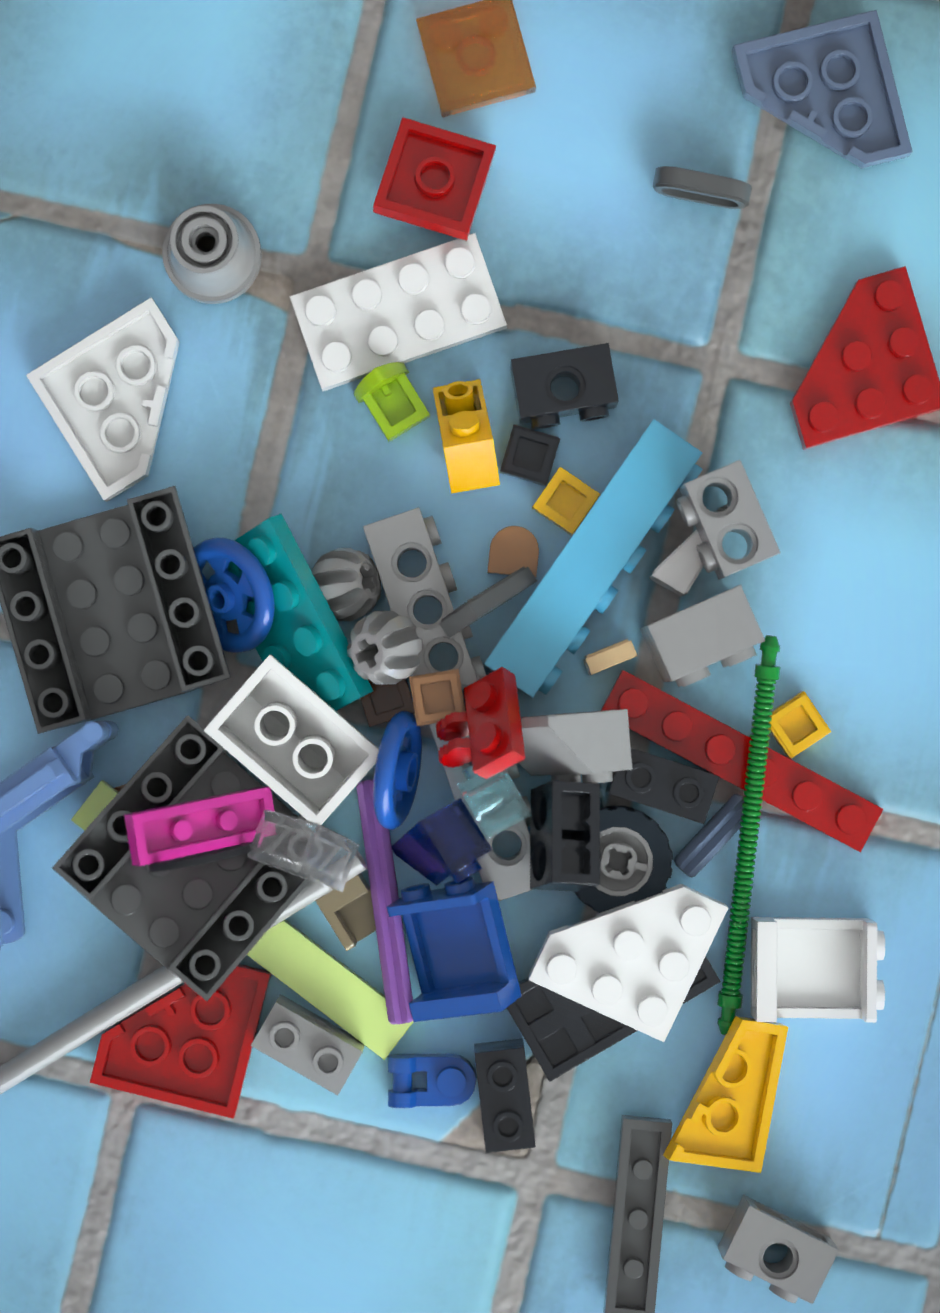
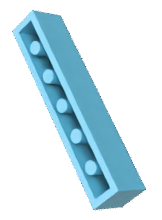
(593, 559)

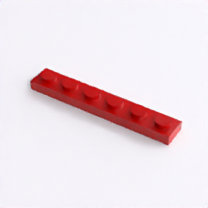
(725, 754)

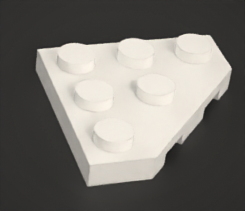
(112, 395)
(633, 957)

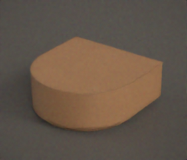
(512, 550)

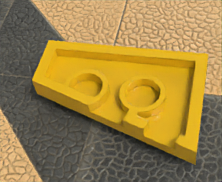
(735, 1100)

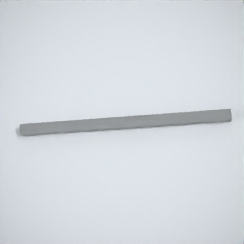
(126, 1003)

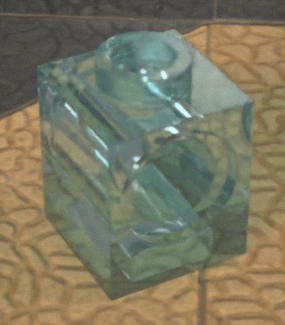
(493, 801)

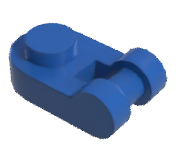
(449, 1080)

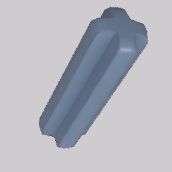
(711, 837)

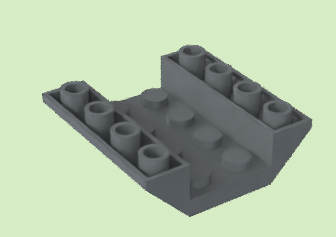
(108, 612)
(191, 917)

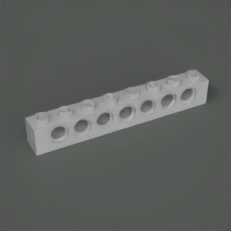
(388, 542)

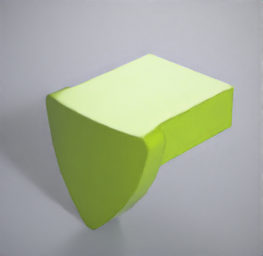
(391, 399)

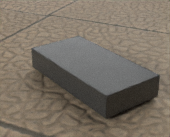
(487, 601)

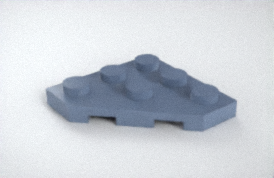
(830, 86)

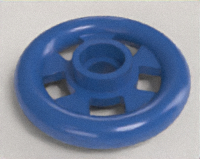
(231, 594)
(397, 770)

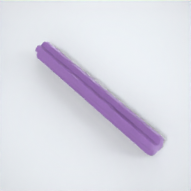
(383, 893)

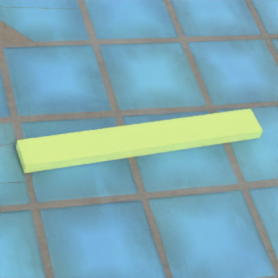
(303, 967)

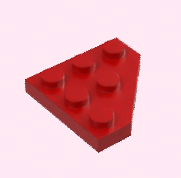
(870, 365)
(187, 1046)

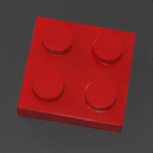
(434, 179)

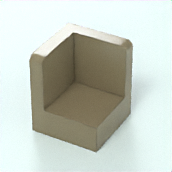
(349, 911)

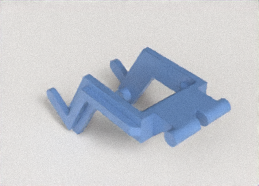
(29, 795)

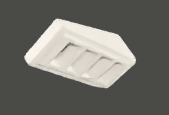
(682, 566)

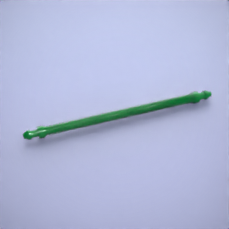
(766, 674)

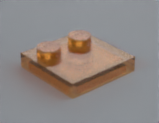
(475, 55)

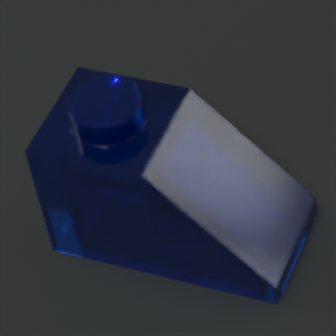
(444, 845)

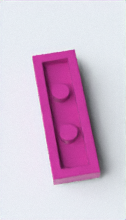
(196, 825)

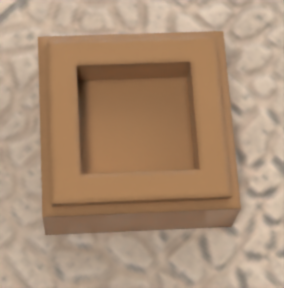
(436, 695)

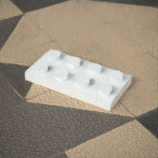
(398, 311)

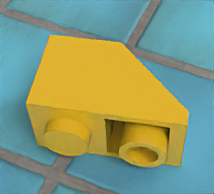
(466, 436)

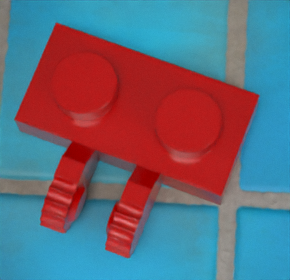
(492, 726)

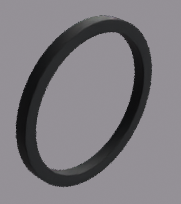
(200, 858)

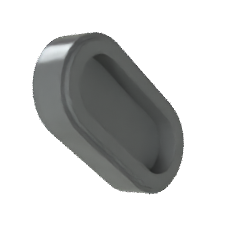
(702, 187)

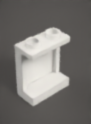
(816, 968)

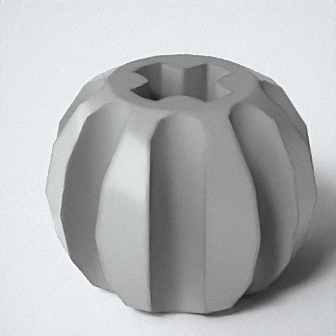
(348, 582)
(385, 647)

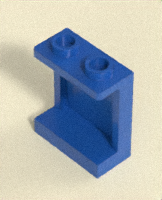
(457, 949)

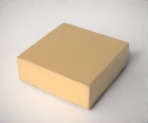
(609, 656)

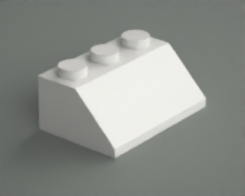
(293, 741)

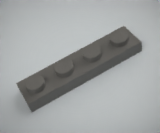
(637, 1215)

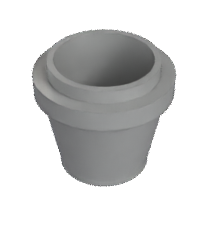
(224, 270)

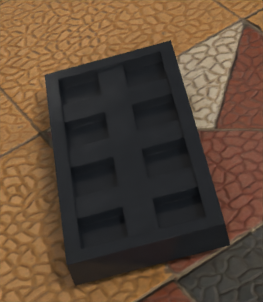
(569, 1033)

